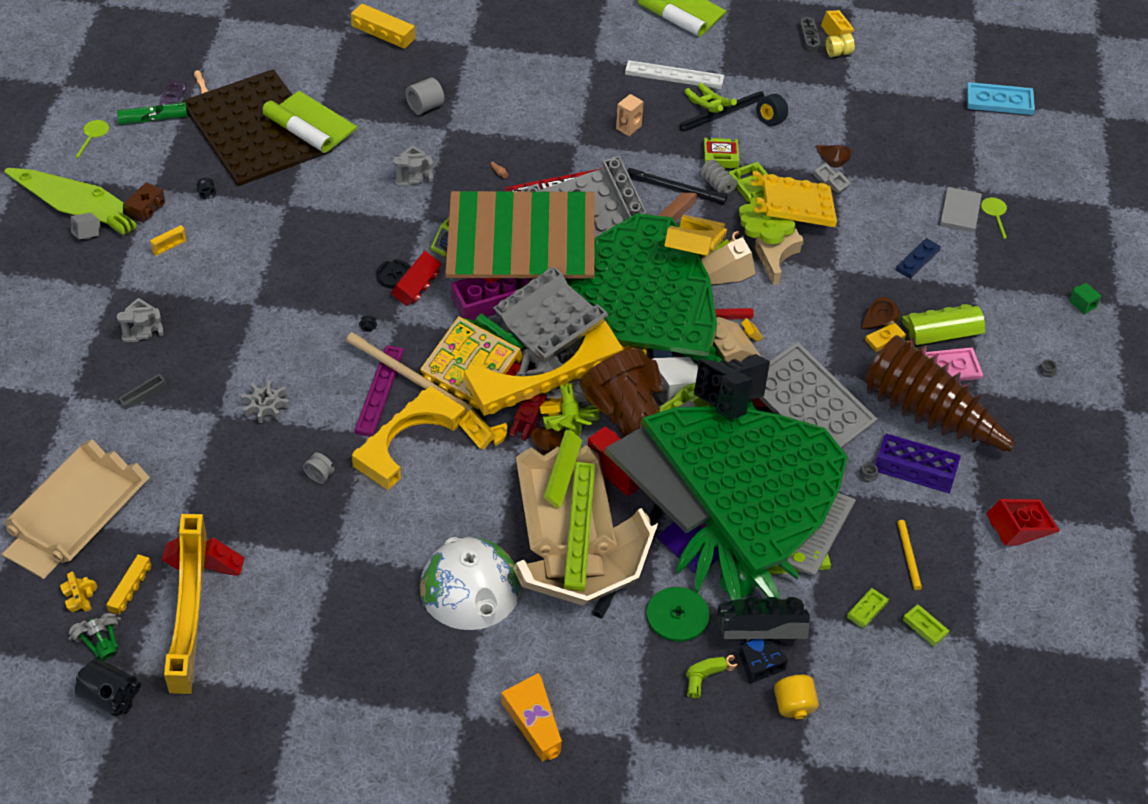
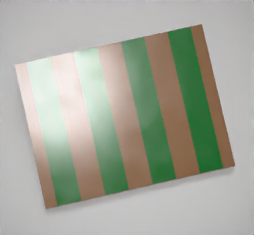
(520, 234)

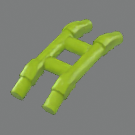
(713, 106)

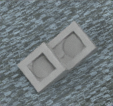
(836, 181)

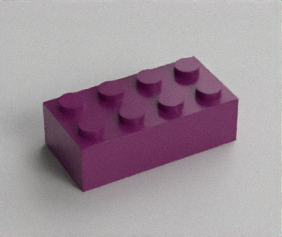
(477, 296)

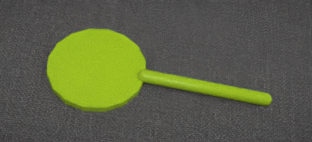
(93, 129)
(995, 207)

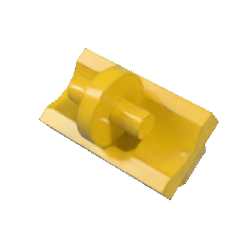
(81, 591)

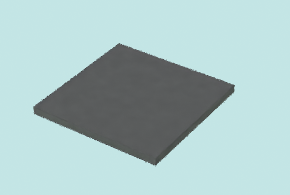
(655, 475)

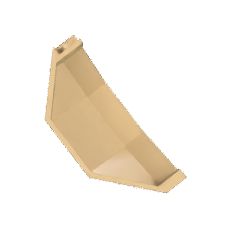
(621, 565)

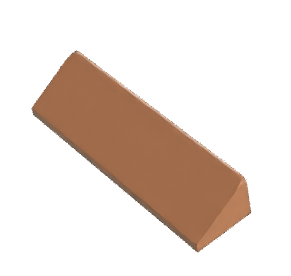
(679, 206)

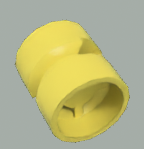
(840, 45)

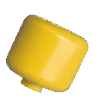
(796, 696)

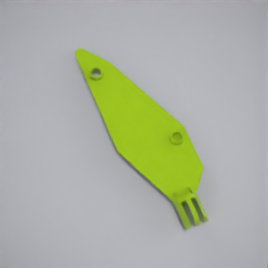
(74, 197)

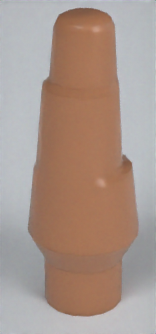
(499, 170)

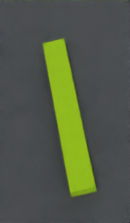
(579, 527)

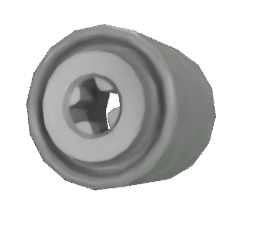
(425, 95)

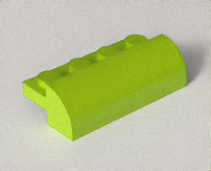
(945, 324)

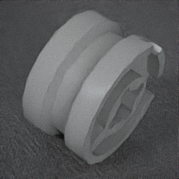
(318, 468)

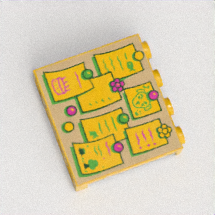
(464, 348)

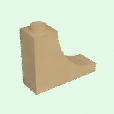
(774, 254)

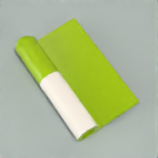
(691, 15)
(310, 121)

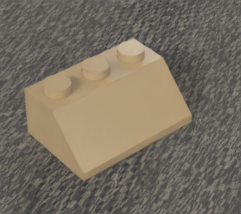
(732, 341)

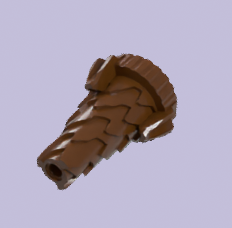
(624, 388)

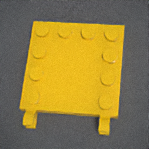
(795, 199)

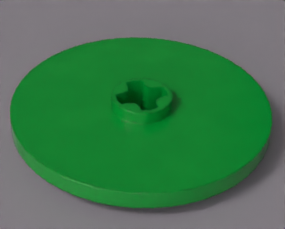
(692, 618)

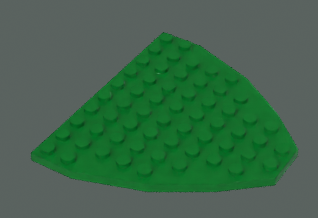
(649, 290)
(755, 476)

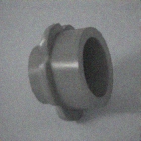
(1048, 368)
(871, 468)

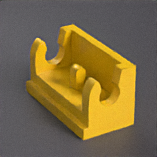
(836, 24)

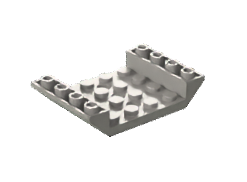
(614, 193)
(543, 304)

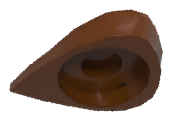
(834, 154)
(881, 313)
(546, 440)

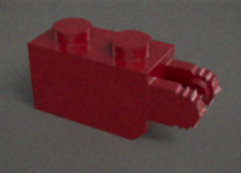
(528, 416)

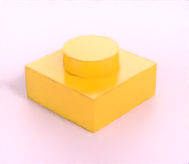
(751, 330)

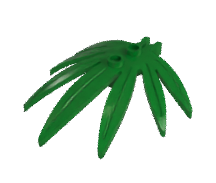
(713, 537)

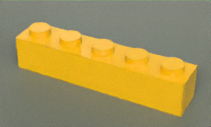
(129, 584)

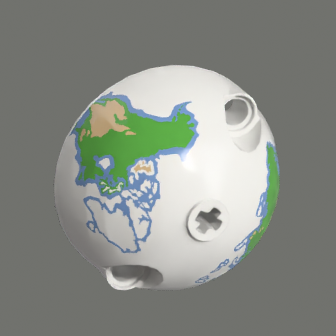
(462, 576)

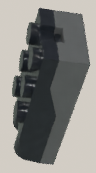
(763, 618)

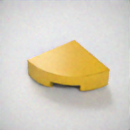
(500, 432)

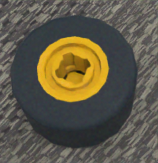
(772, 109)

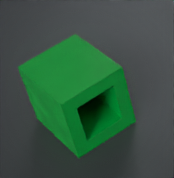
(1085, 298)

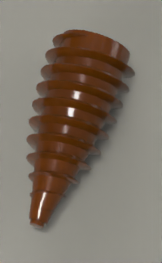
(932, 393)

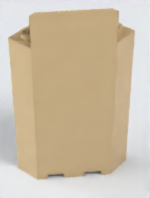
(70, 508)
(550, 525)

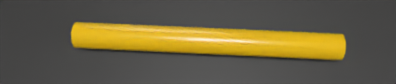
(909, 555)

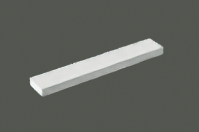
(674, 74)

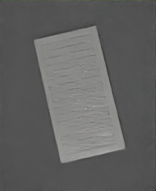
(824, 537)

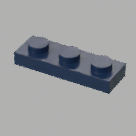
(918, 258)

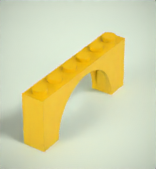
(696, 235)
(428, 408)

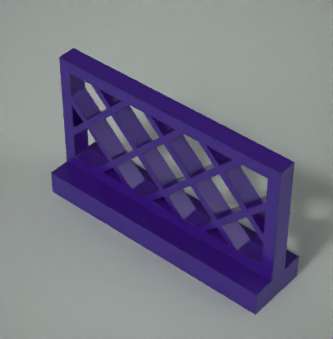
(914, 470)

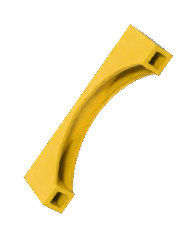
(497, 391)
(181, 656)

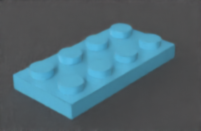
(1000, 98)

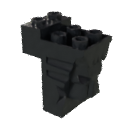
(731, 383)

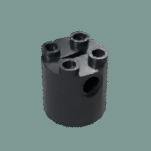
(106, 687)

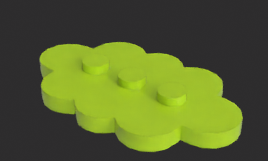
(759, 225)

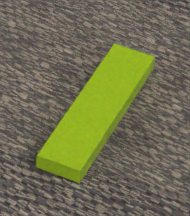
(563, 469)

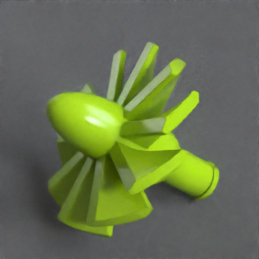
(571, 413)

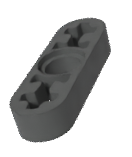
(809, 30)

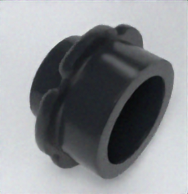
(368, 323)

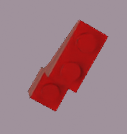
(217, 557)

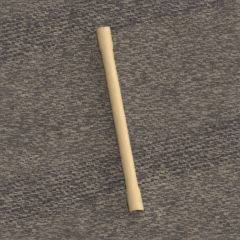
(362, 344)

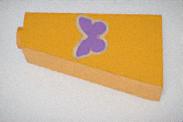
(533, 715)

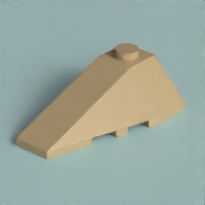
(730, 263)

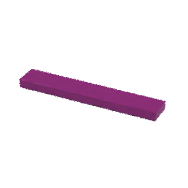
(378, 394)

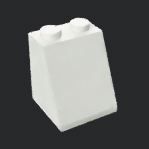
(675, 375)

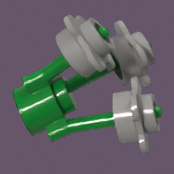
(105, 648)

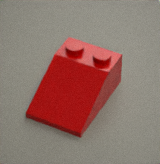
(1021, 520)

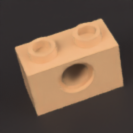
(629, 115)

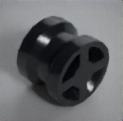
(206, 188)

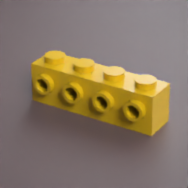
(383, 26)

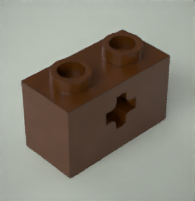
(144, 202)

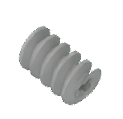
(718, 177)

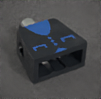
(761, 659)

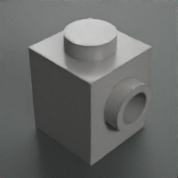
(85, 226)

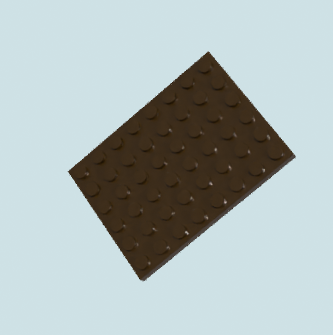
(241, 134)

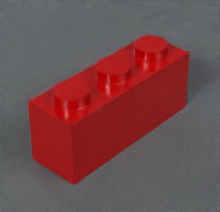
(416, 279)

